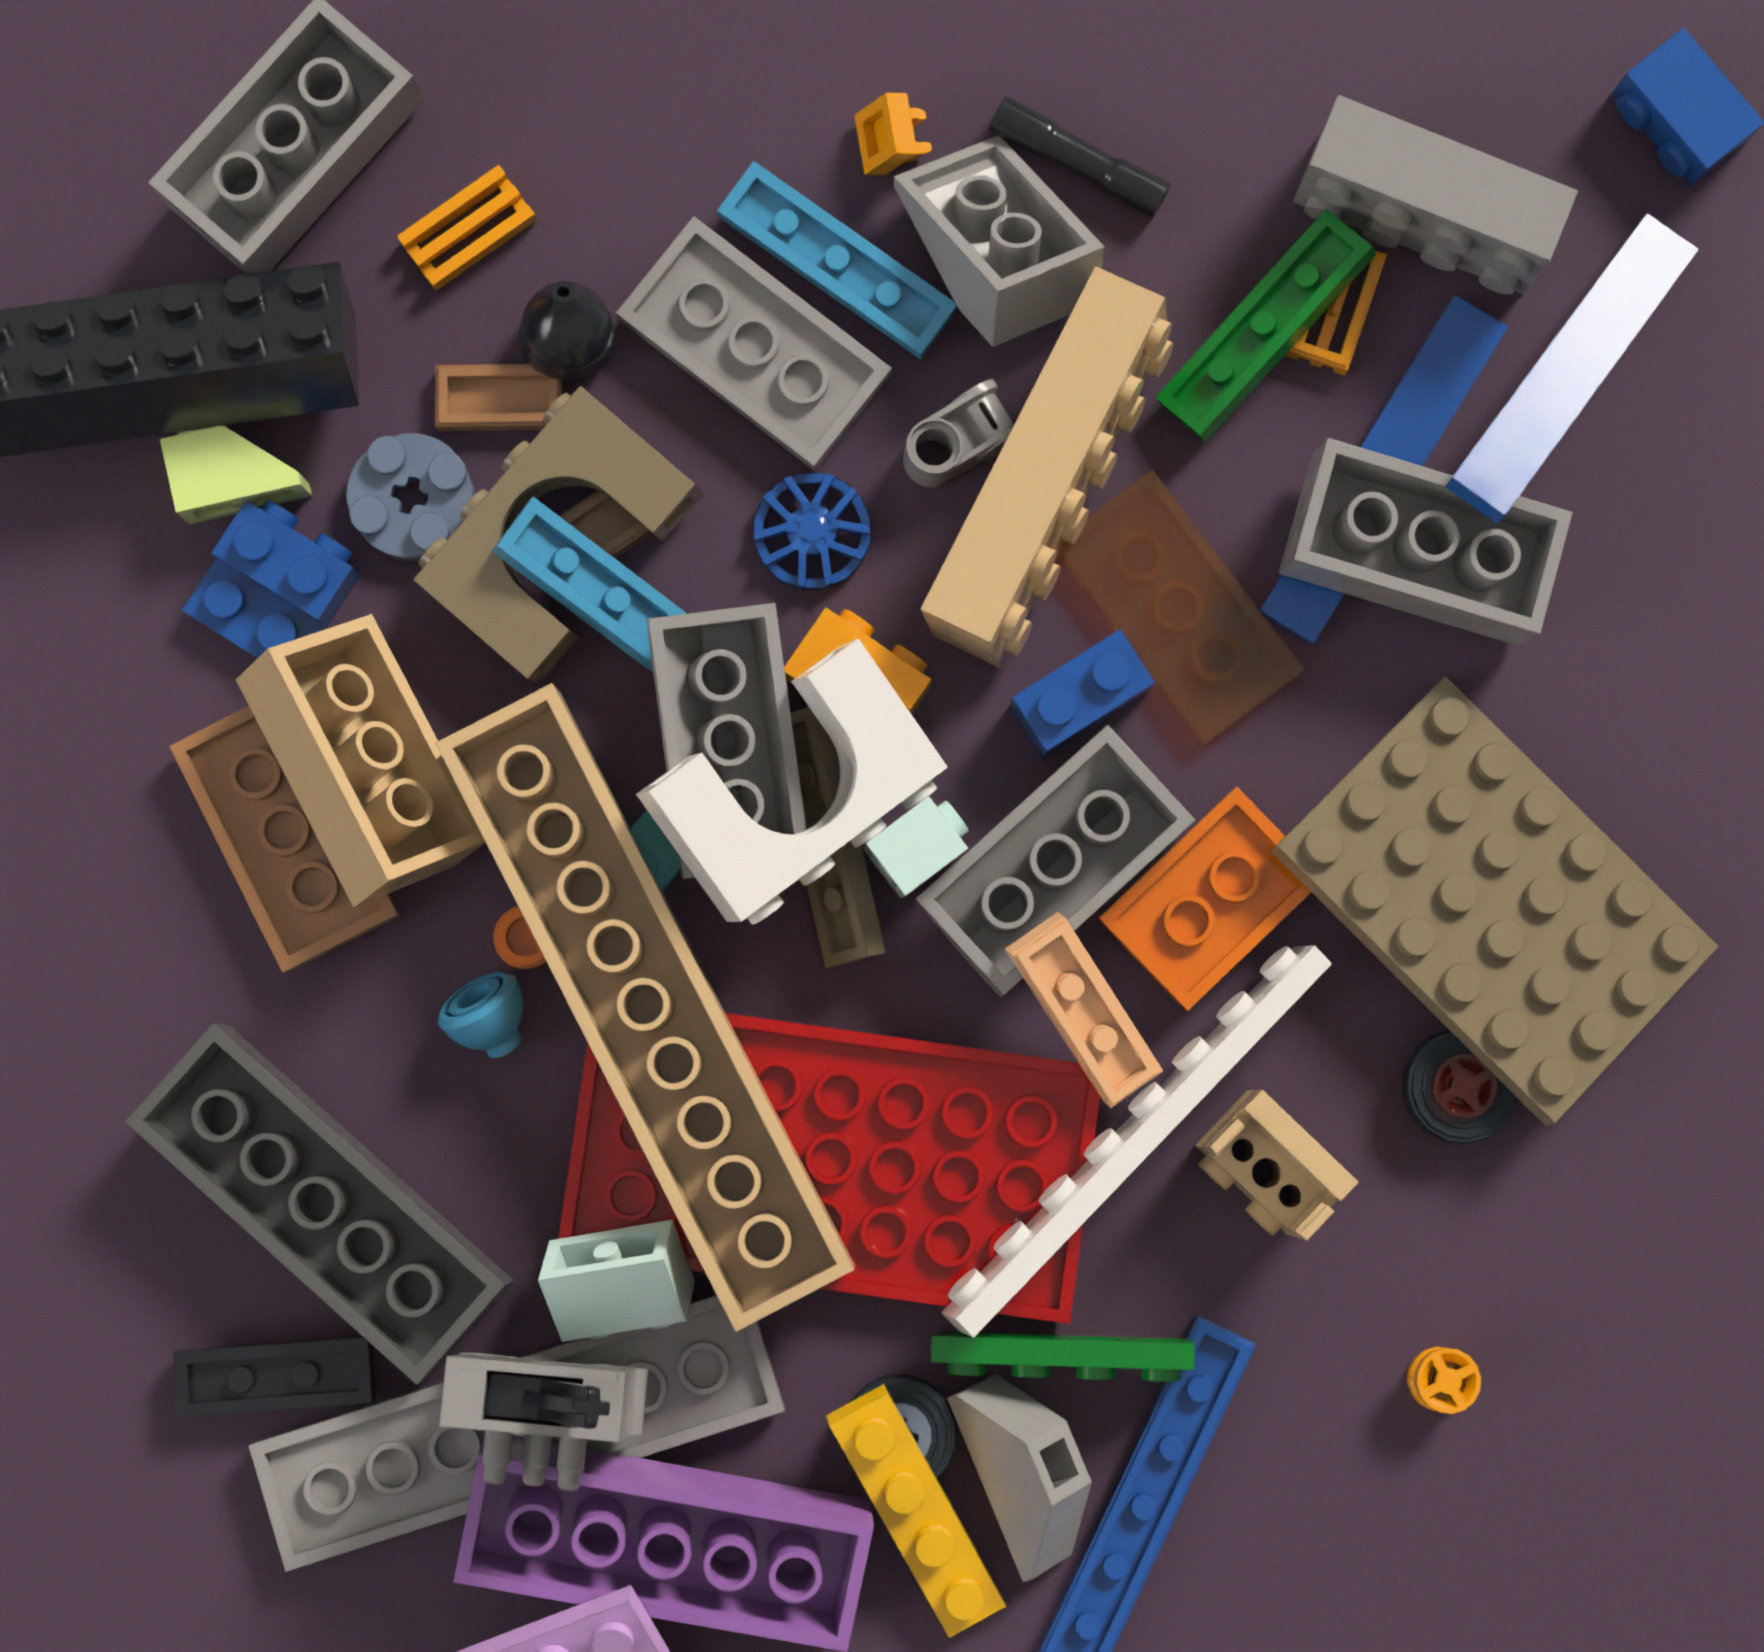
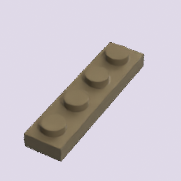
(843, 895)

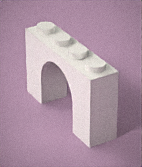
(881, 763)

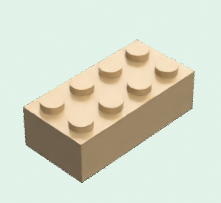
(360, 758)

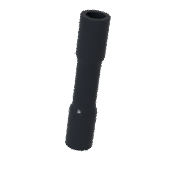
(1046, 138)

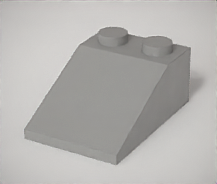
(999, 238)

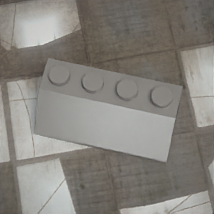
(728, 698)
(1054, 854)

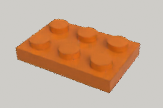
(1207, 900)

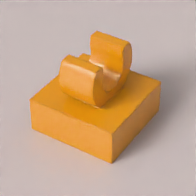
(888, 134)

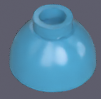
(485, 1014)

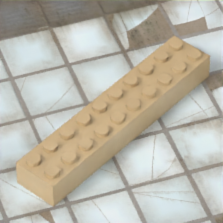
(645, 1007)

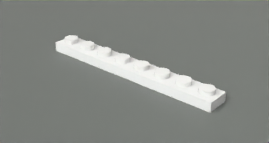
(1117, 1154)

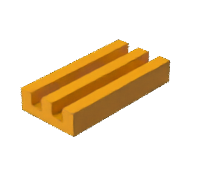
(455, 207)
(1319, 354)

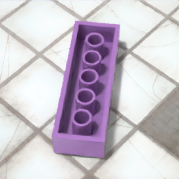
(684, 1538)

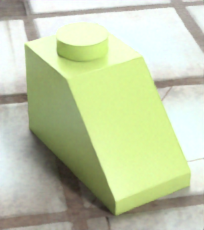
(219, 470)

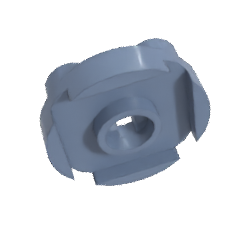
(392, 465)

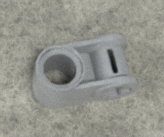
(969, 428)

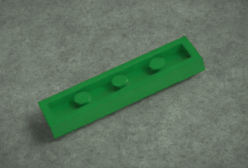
(1265, 325)
(1035, 1354)

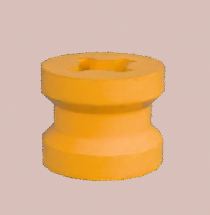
(1461, 1384)

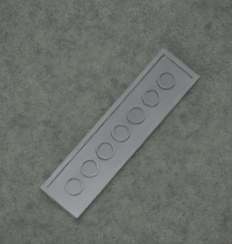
(400, 1471)

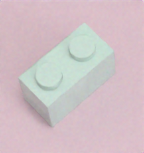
(917, 845)
(617, 1281)

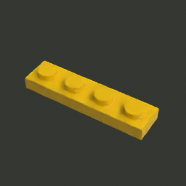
(915, 1510)

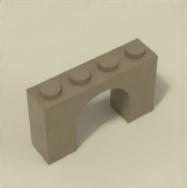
(575, 449)

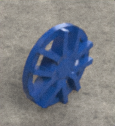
(812, 530)

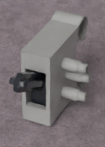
(541, 1402)

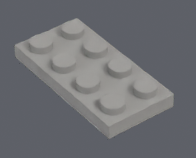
(754, 343)

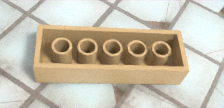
(1049, 468)

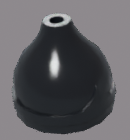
(566, 331)

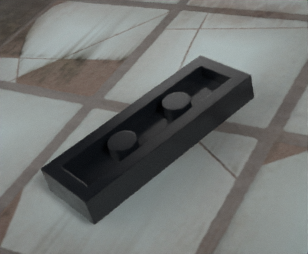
(274, 1376)

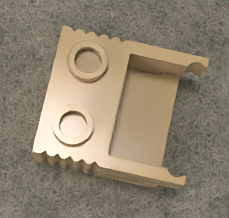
(1295, 1161)

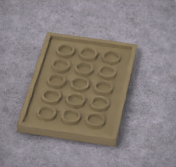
(1495, 901)

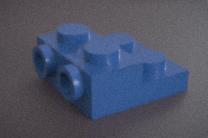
(271, 581)

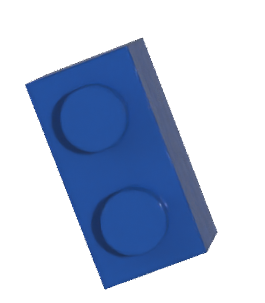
(1686, 108)
(1081, 694)

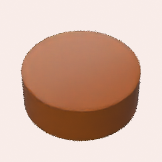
(516, 942)

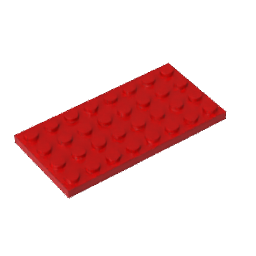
(906, 1142)

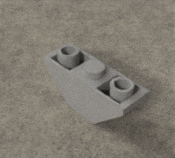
(1026, 1469)

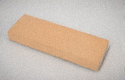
(1084, 1009)

